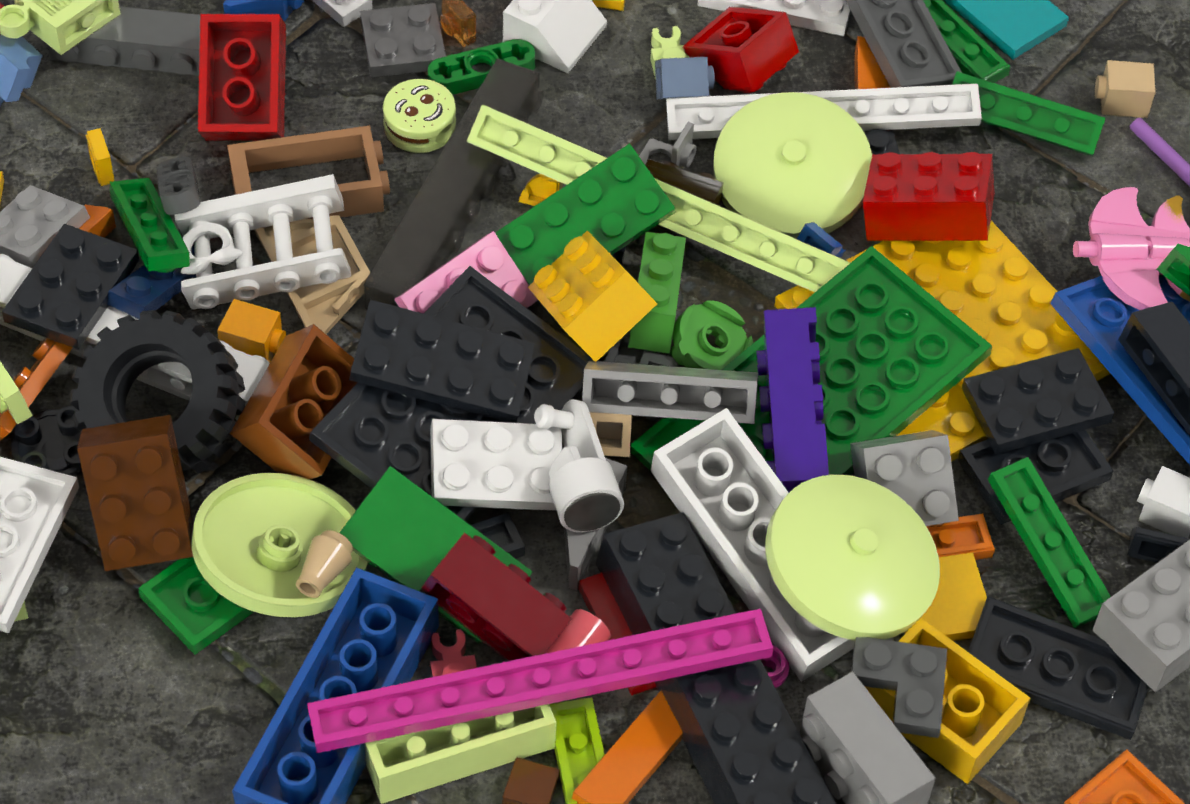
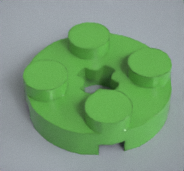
(694, 327)

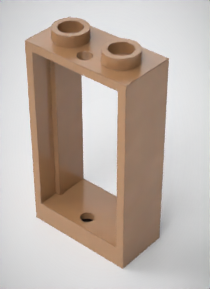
(314, 148)

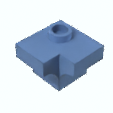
(17, 67)

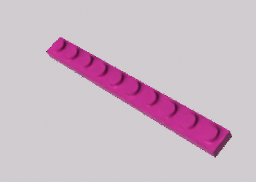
(539, 680)

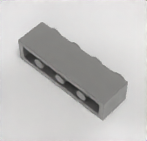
(669, 391)

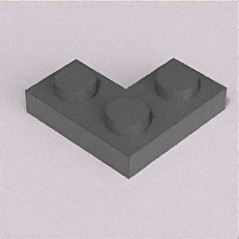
(912, 672)

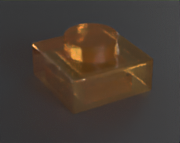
(458, 21)

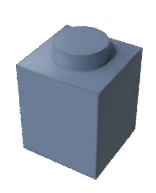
(683, 77)

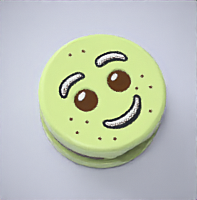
(419, 115)

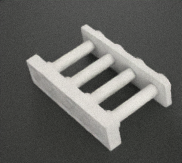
(260, 209)

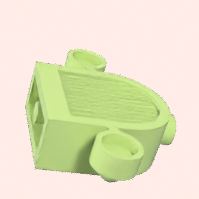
(57, 22)

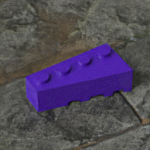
(792, 396)

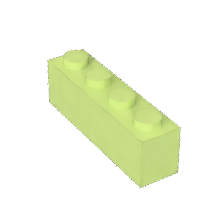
(455, 751)

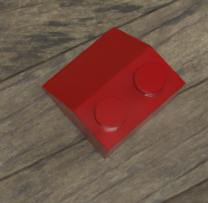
(745, 47)

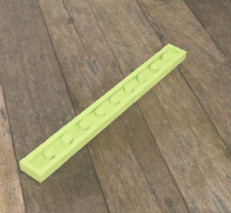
(693, 216)

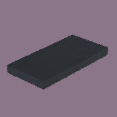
(1059, 667)

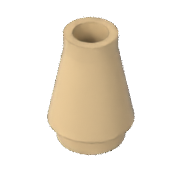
(324, 562)

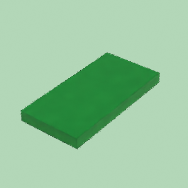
(409, 534)

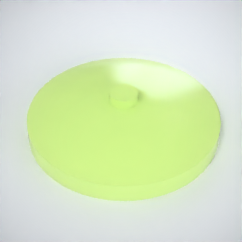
(793, 163)
(256, 539)
(852, 557)

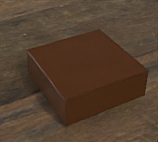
(530, 783)

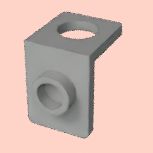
(681, 152)

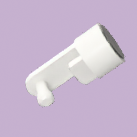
(580, 475)

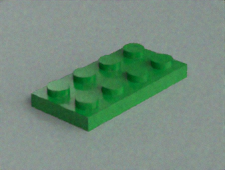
(611, 201)

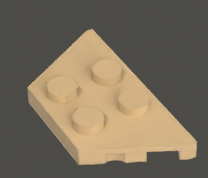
(321, 302)

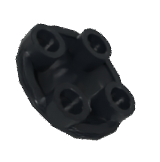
(48, 441)

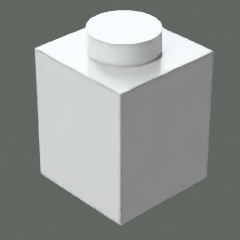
(1167, 503)

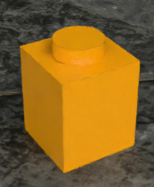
(252, 329)

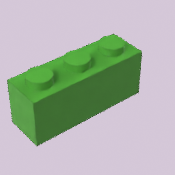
(661, 279)

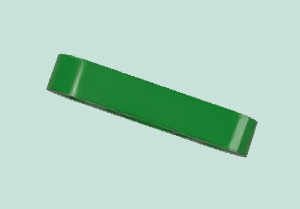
(453, 64)

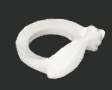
(223, 256)

